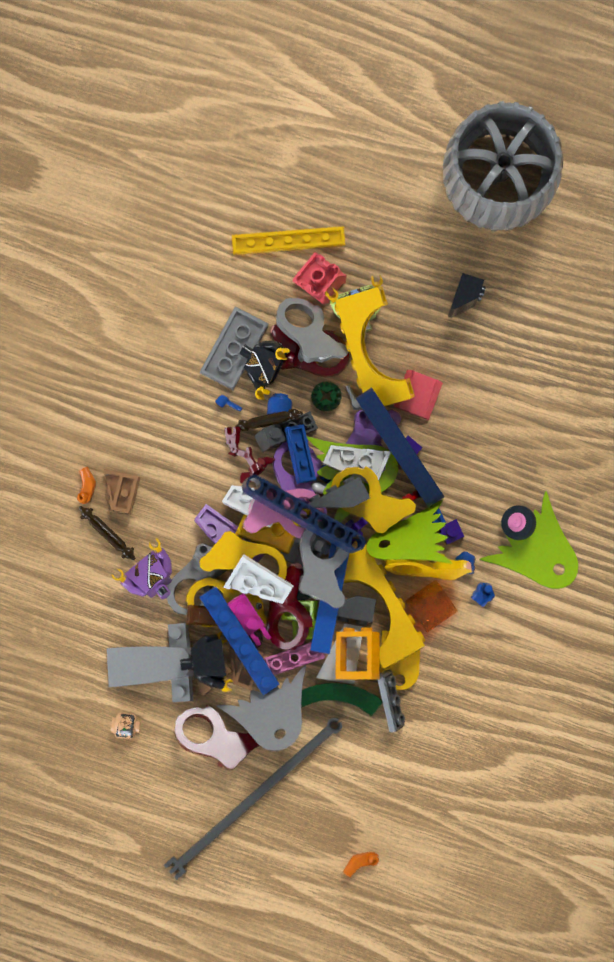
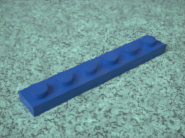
(239, 640)

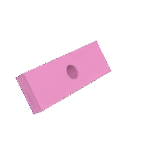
(282, 661)

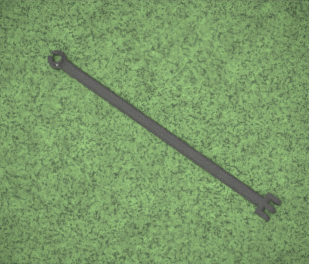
(251, 799)

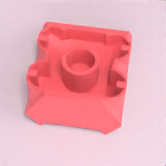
(318, 277)
(426, 393)

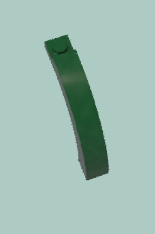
(341, 692)

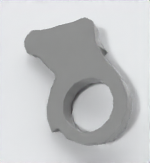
(313, 342)
(192, 571)
(319, 575)

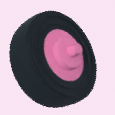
(518, 522)

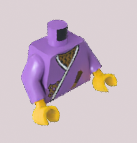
(149, 575)

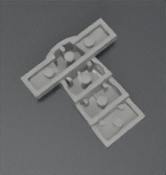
(154, 664)

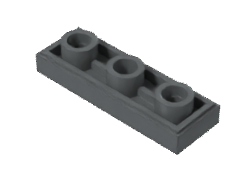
(391, 701)

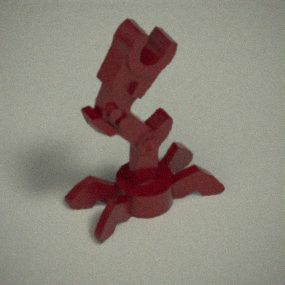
(255, 467)

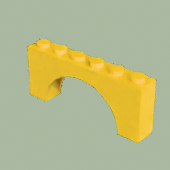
(355, 314)
(402, 637)

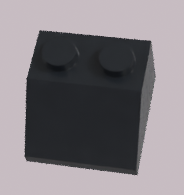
(467, 294)

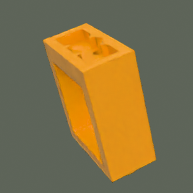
(373, 655)

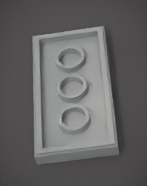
(224, 361)

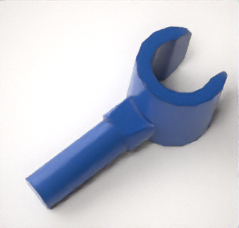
(223, 400)

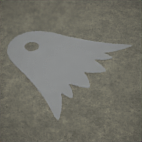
(272, 712)

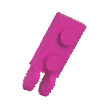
(248, 617)

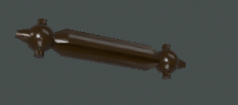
(269, 419)
(107, 533)

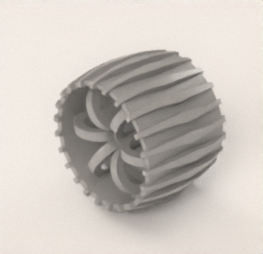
(526, 127)

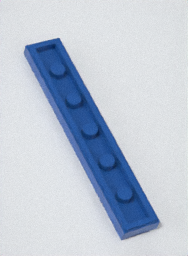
(327, 614)

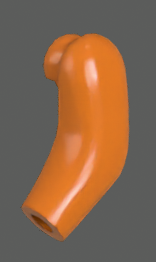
(87, 487)
(360, 860)

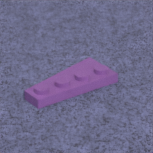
(215, 525)

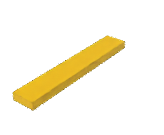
(288, 240)

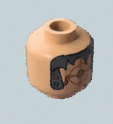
(125, 726)

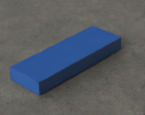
(300, 454)

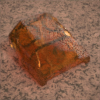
(431, 605)

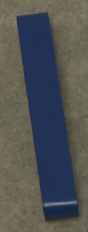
(400, 447)
(313, 514)

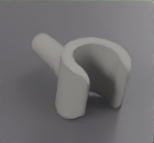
(355, 405)

